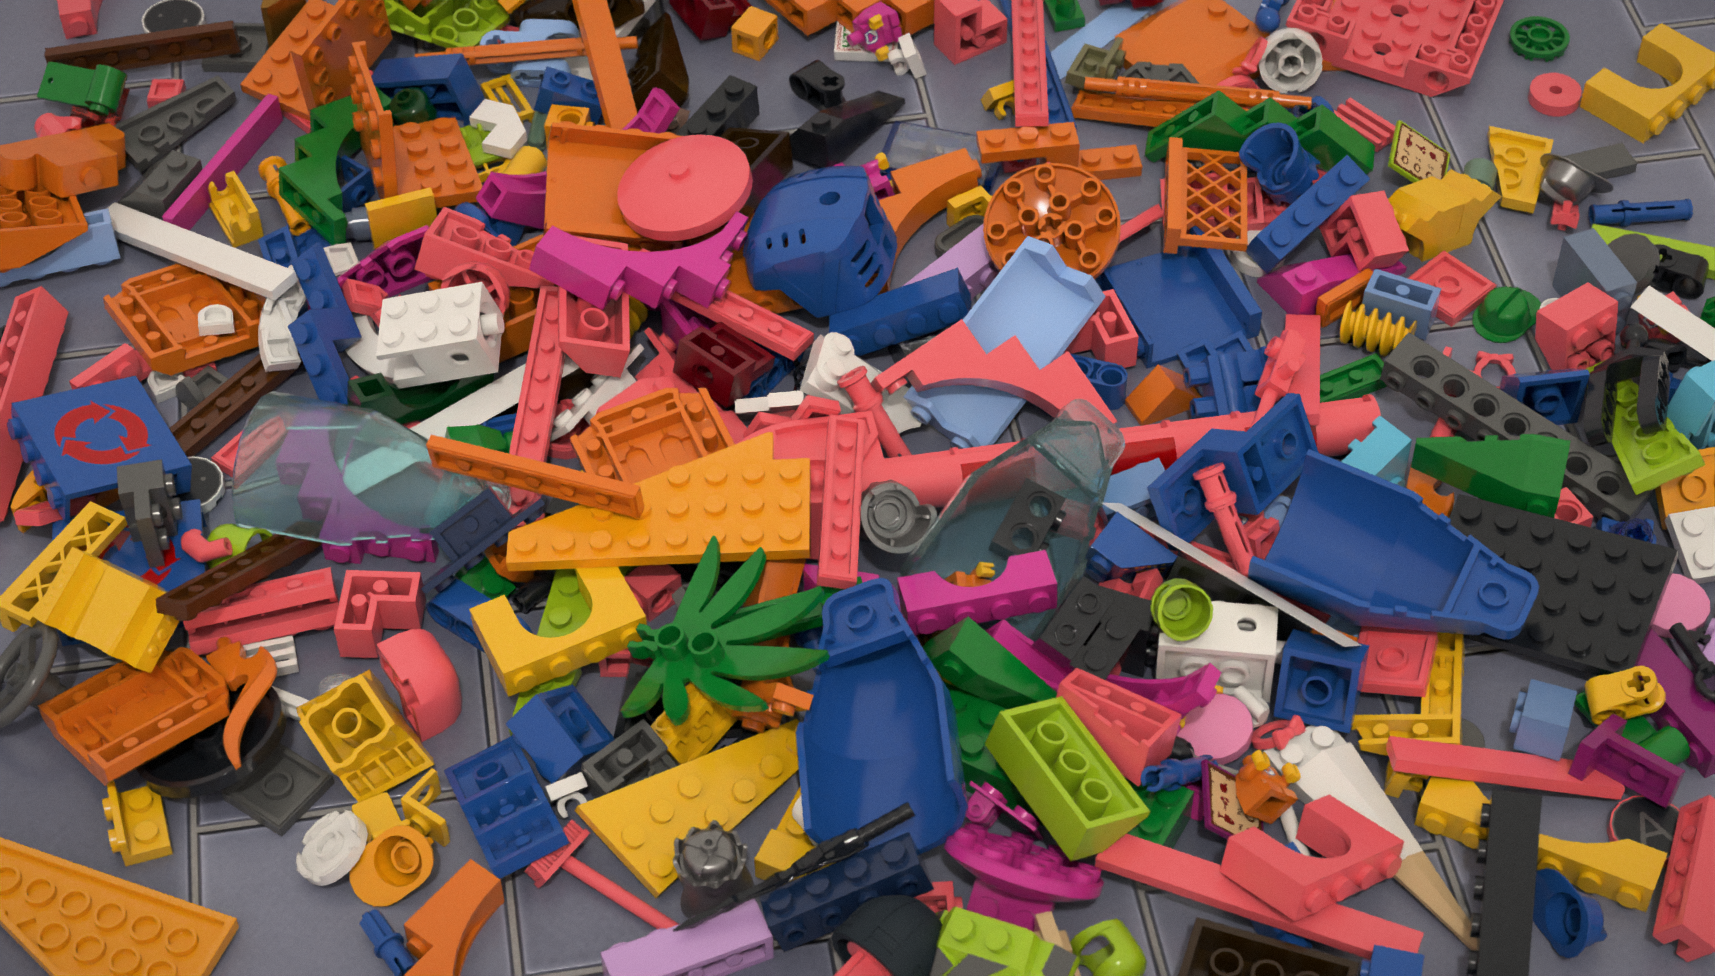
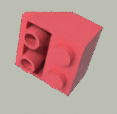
(1577, 328)

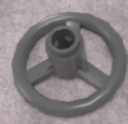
(28, 681)

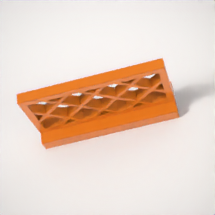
(1177, 203)

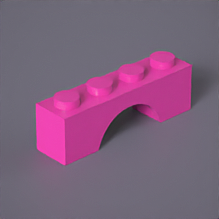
(936, 605)

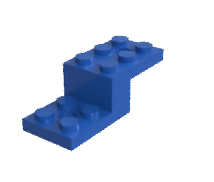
(1255, 462)

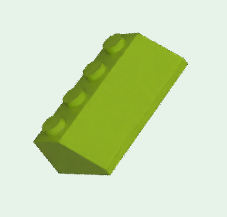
(1065, 776)

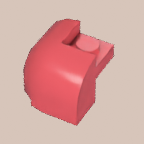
(424, 681)

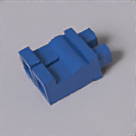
(1226, 383)

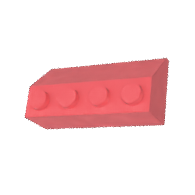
(593, 336)

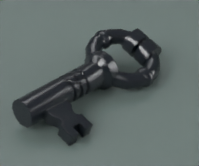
(1703, 668)

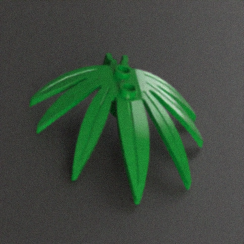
(697, 652)

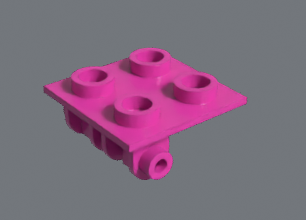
(989, 803)

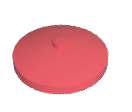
(685, 187)

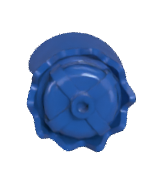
(1280, 162)

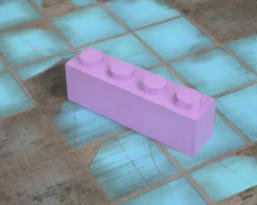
(970, 258)
(710, 949)

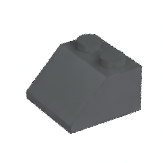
(162, 184)

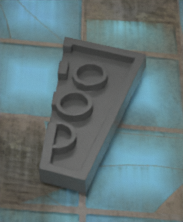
(169, 123)

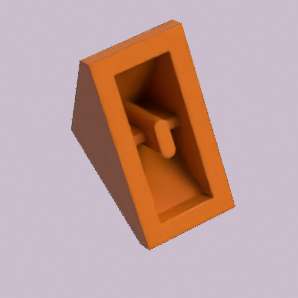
(1160, 396)

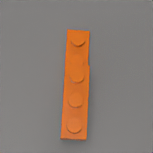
(1057, 145)

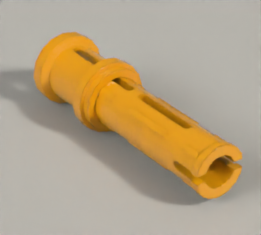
(267, 172)

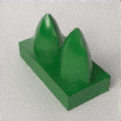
(1064, 14)

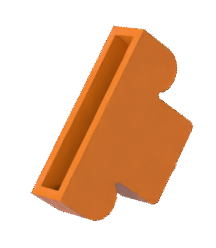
(65, 161)

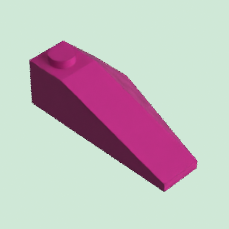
(390, 265)
(1300, 284)

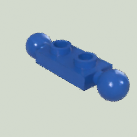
(1267, 17)

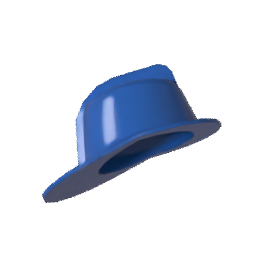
(1566, 915)

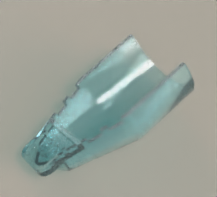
(1065, 456)
(341, 474)

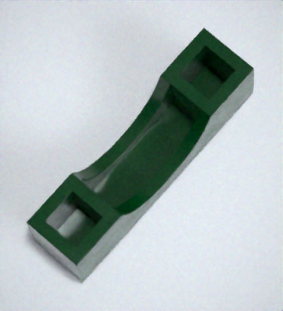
(411, 402)

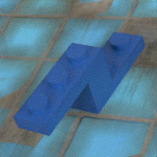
(325, 328)

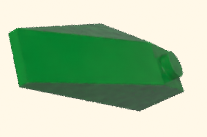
(1505, 472)
(984, 667)

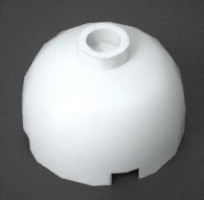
(1290, 60)

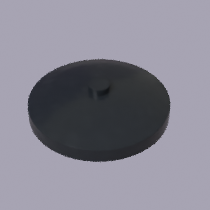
(200, 762)

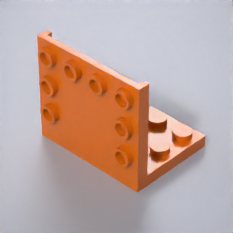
(310, 56)
(412, 153)

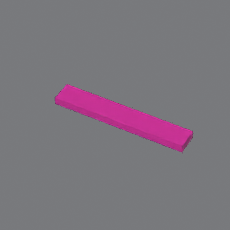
(231, 157)

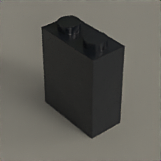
(1144, 646)

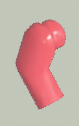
(202, 550)

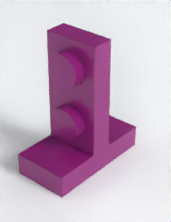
(1626, 763)

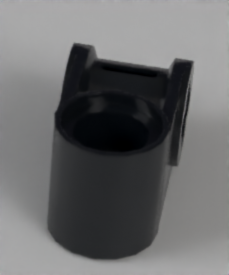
(818, 85)
(1680, 273)

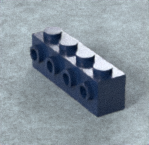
(831, 894)

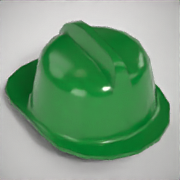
(1505, 314)

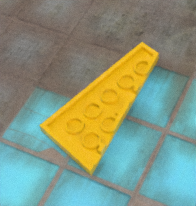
(720, 786)

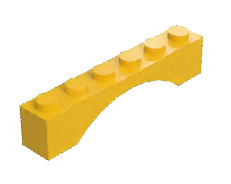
(1614, 870)

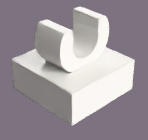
(907, 57)
(566, 790)

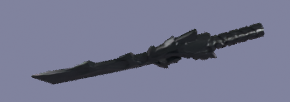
(825, 853)

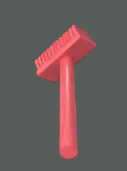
(545, 867)

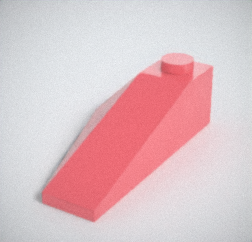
(462, 239)

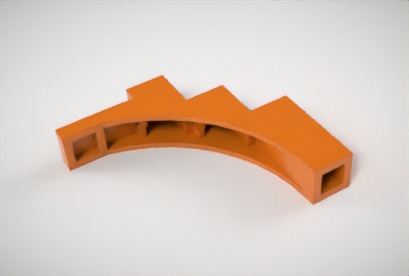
(776, 581)
(451, 920)

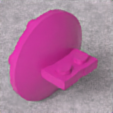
(1015, 882)

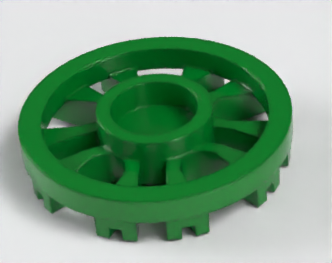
(1539, 38)

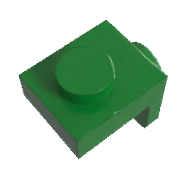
(485, 579)

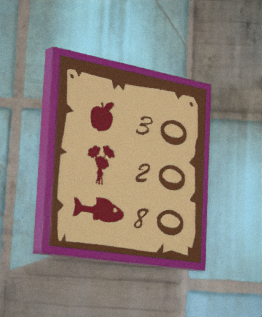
(1221, 806)

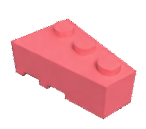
(1123, 723)

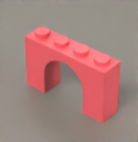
(1296, 884)

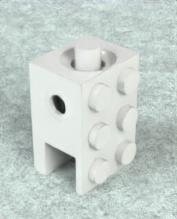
(441, 334)
(1237, 642)

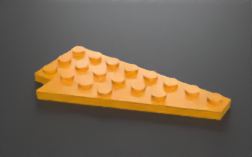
(728, 494)
(101, 924)

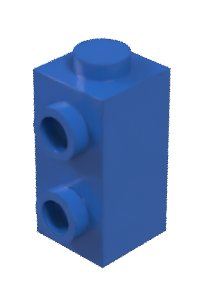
(568, 90)

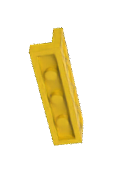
(85, 532)

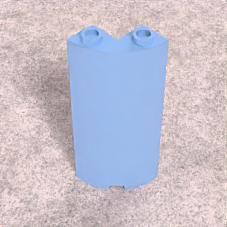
(1037, 303)

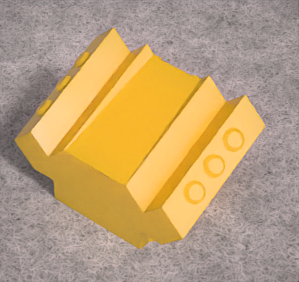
(1441, 212)
(107, 609)
(363, 736)

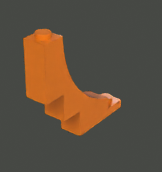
(816, 14)
(924, 191)

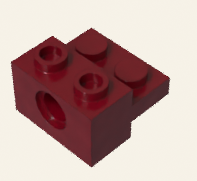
(710, 17)
(721, 362)

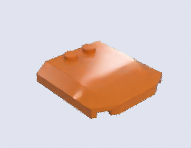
(1199, 34)
(162, 311)
(651, 435)
(136, 715)

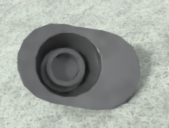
(1569, 181)

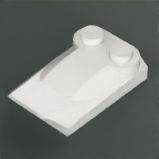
(834, 357)

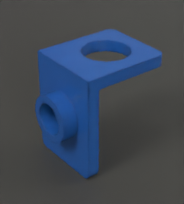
(358, 188)

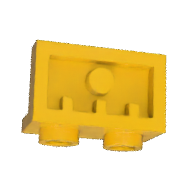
(699, 732)
(139, 824)

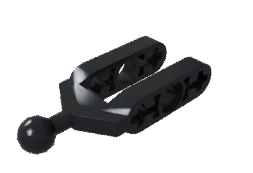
(1627, 364)

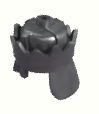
(893, 517)
(710, 867)

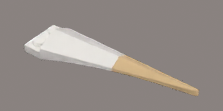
(1336, 769)

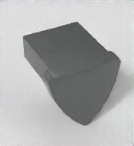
(195, 389)

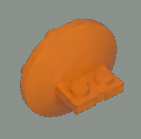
(1059, 208)

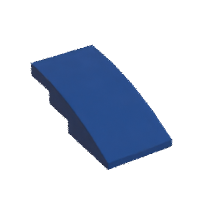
(506, 807)

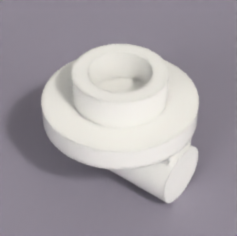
(1256, 705)

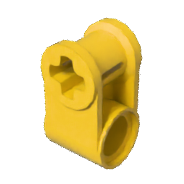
(1624, 694)

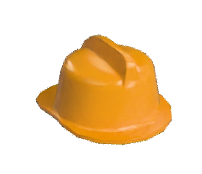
(392, 866)

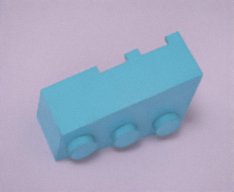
(1694, 406)
(1381, 452)

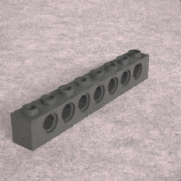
(1505, 415)

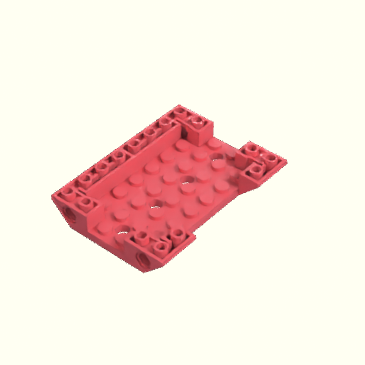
(1425, 50)

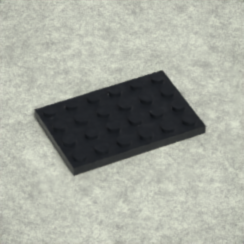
(1593, 585)

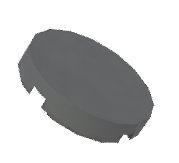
(1637, 256)

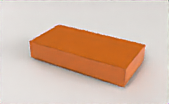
(1333, 303)

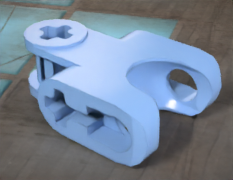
(531, 72)

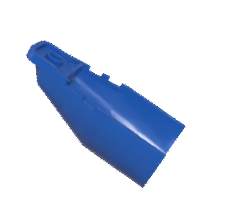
(1388, 559)
(878, 726)

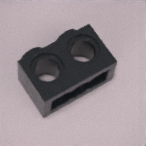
(1021, 520)

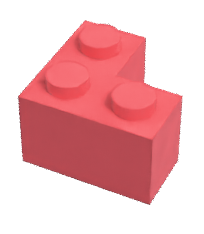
(967, 28)
(1366, 230)
(1108, 334)
(375, 603)

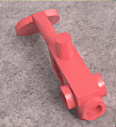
(1283, 362)

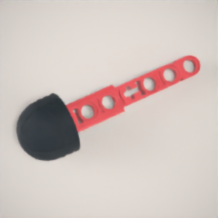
(888, 938)

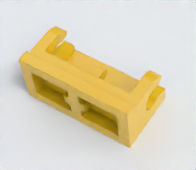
(235, 211)

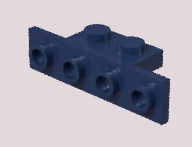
(474, 529)

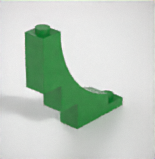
(1225, 126)
(311, 180)

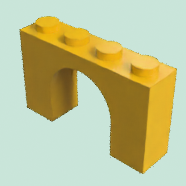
(1647, 111)
(529, 660)

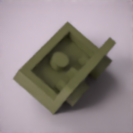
(1096, 63)

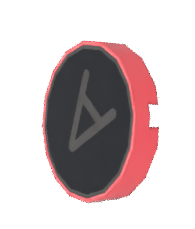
(1645, 823)

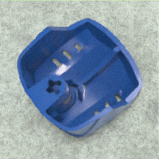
(843, 245)

